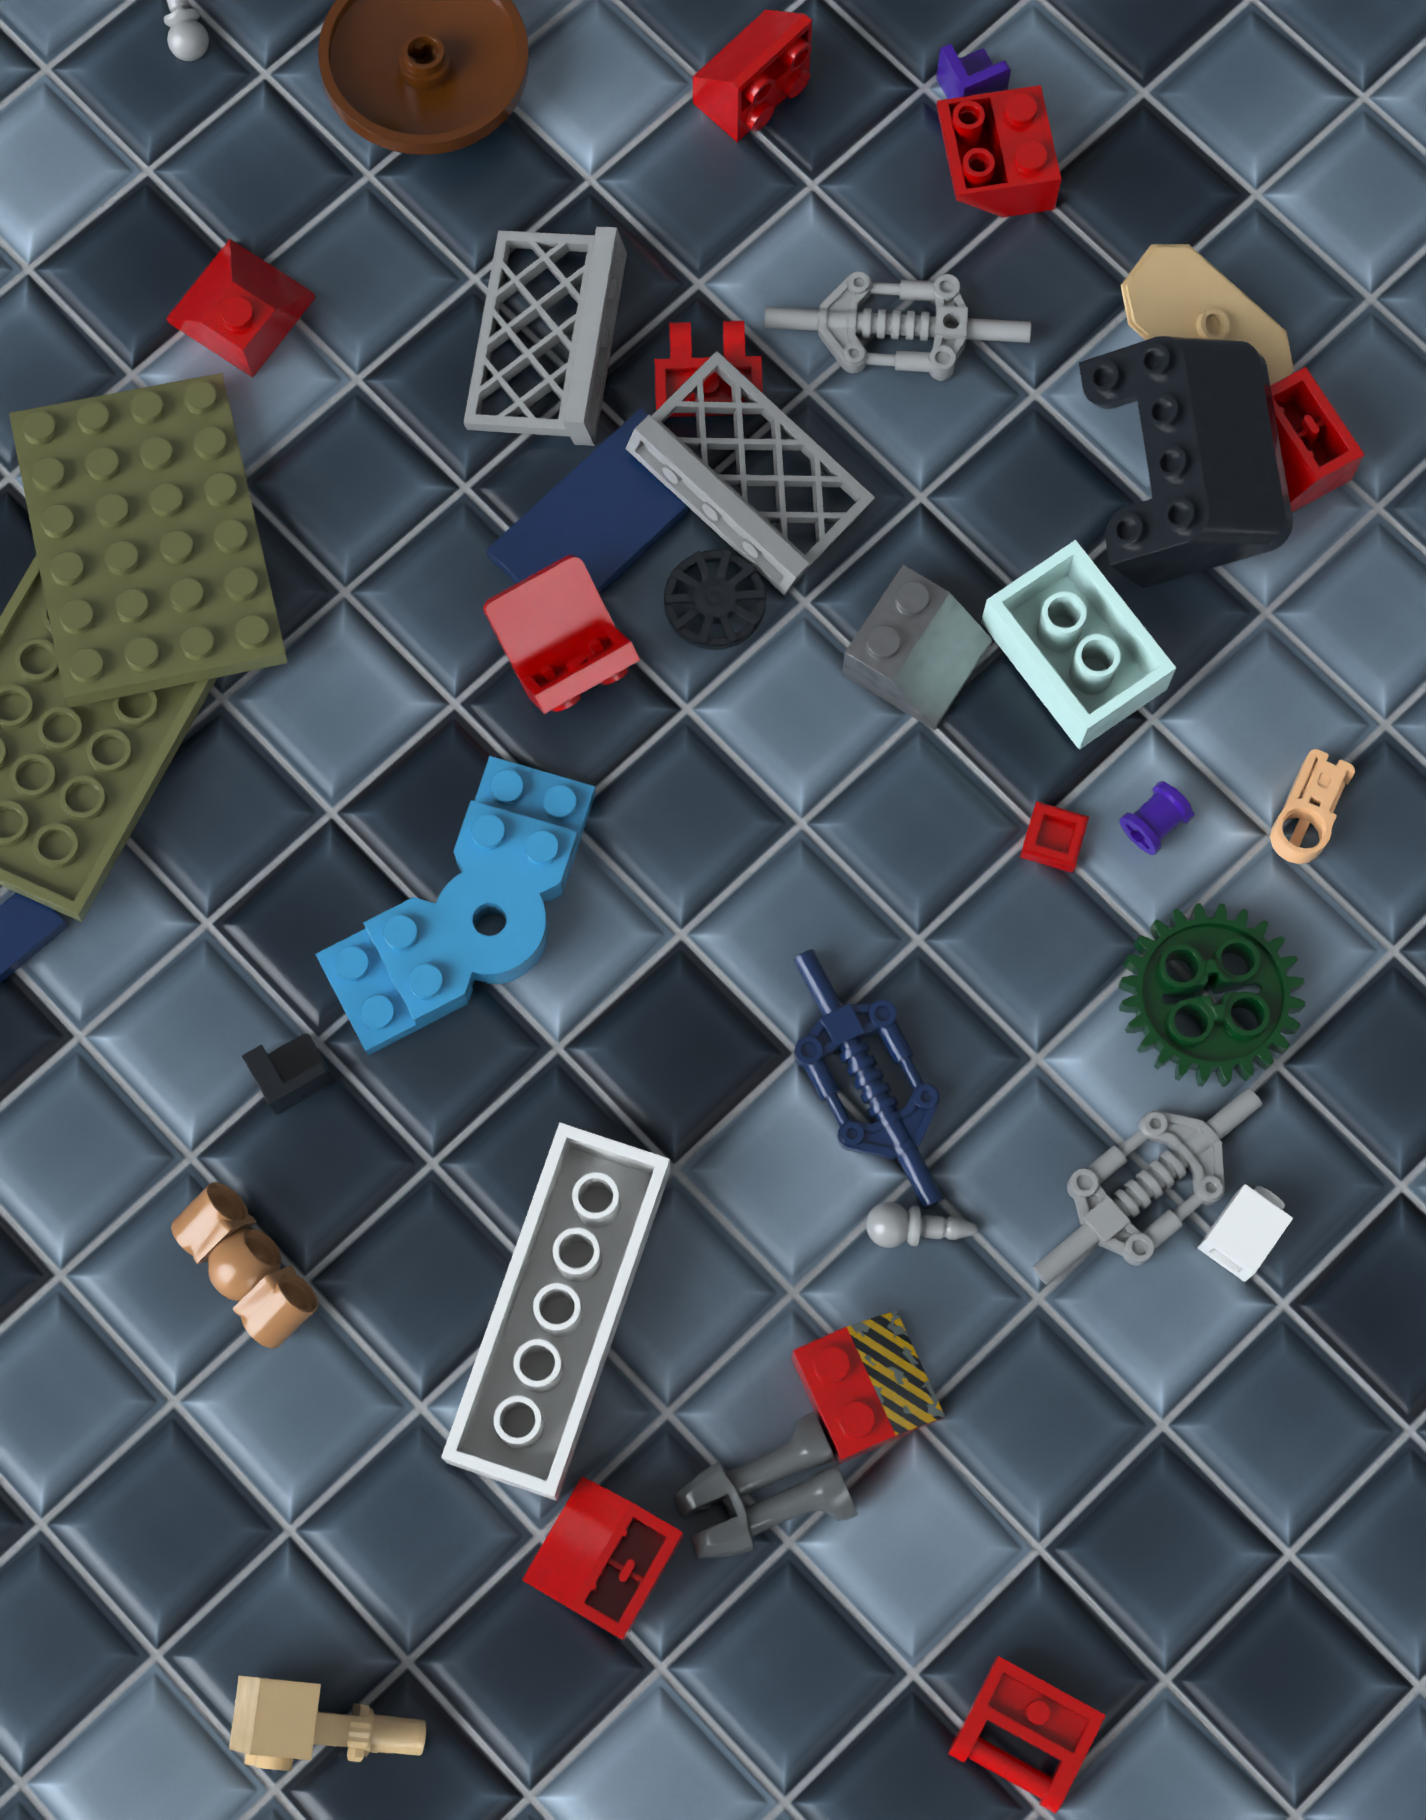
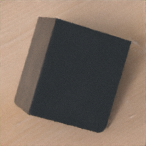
(289, 1072)

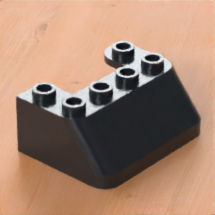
(1207, 456)

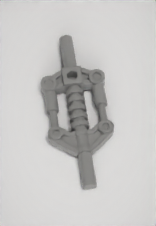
(839, 322)
(1106, 1221)

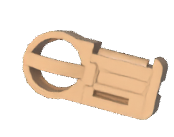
(1313, 802)

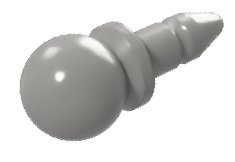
(186, 36)
(892, 1225)

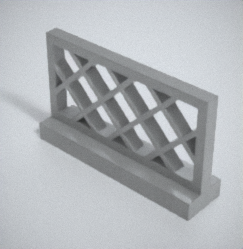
(591, 338)
(711, 493)

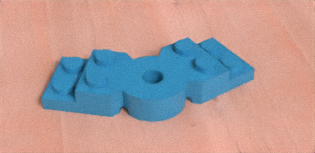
(425, 954)

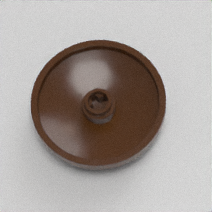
(423, 70)

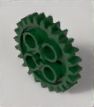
(1221, 1042)

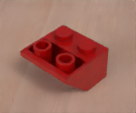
(755, 72)
(1001, 151)
(1313, 440)
(603, 1557)

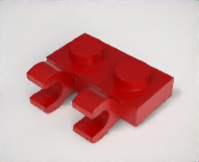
(675, 371)

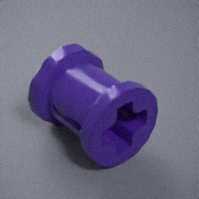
(1156, 817)

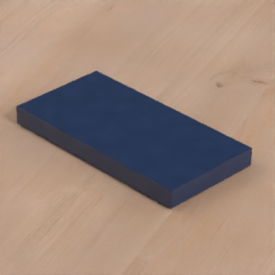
(601, 512)

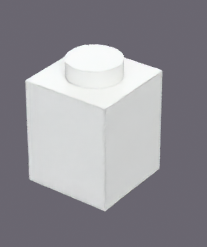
(1246, 1231)

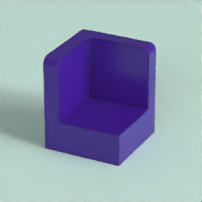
(970, 74)

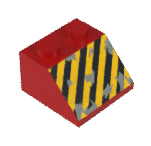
(866, 1385)

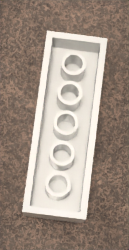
(557, 1312)

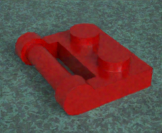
(1037, 1716)

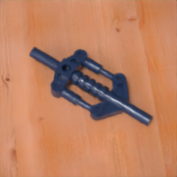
(842, 1028)

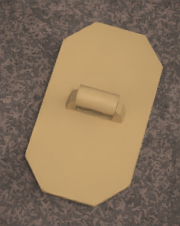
(1184, 295)

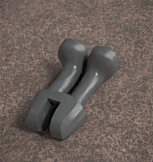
(735, 1536)

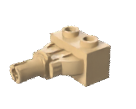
(282, 1722)

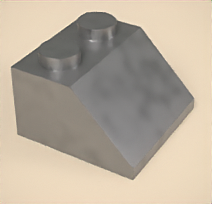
(916, 648)

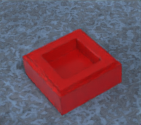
(1054, 837)

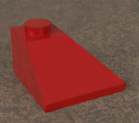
(241, 308)

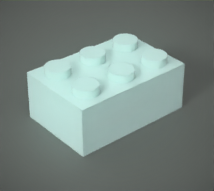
(1077, 644)

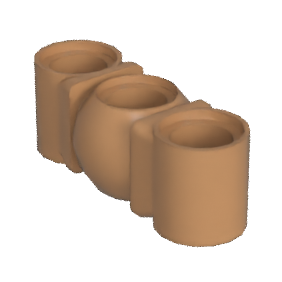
(244, 1265)

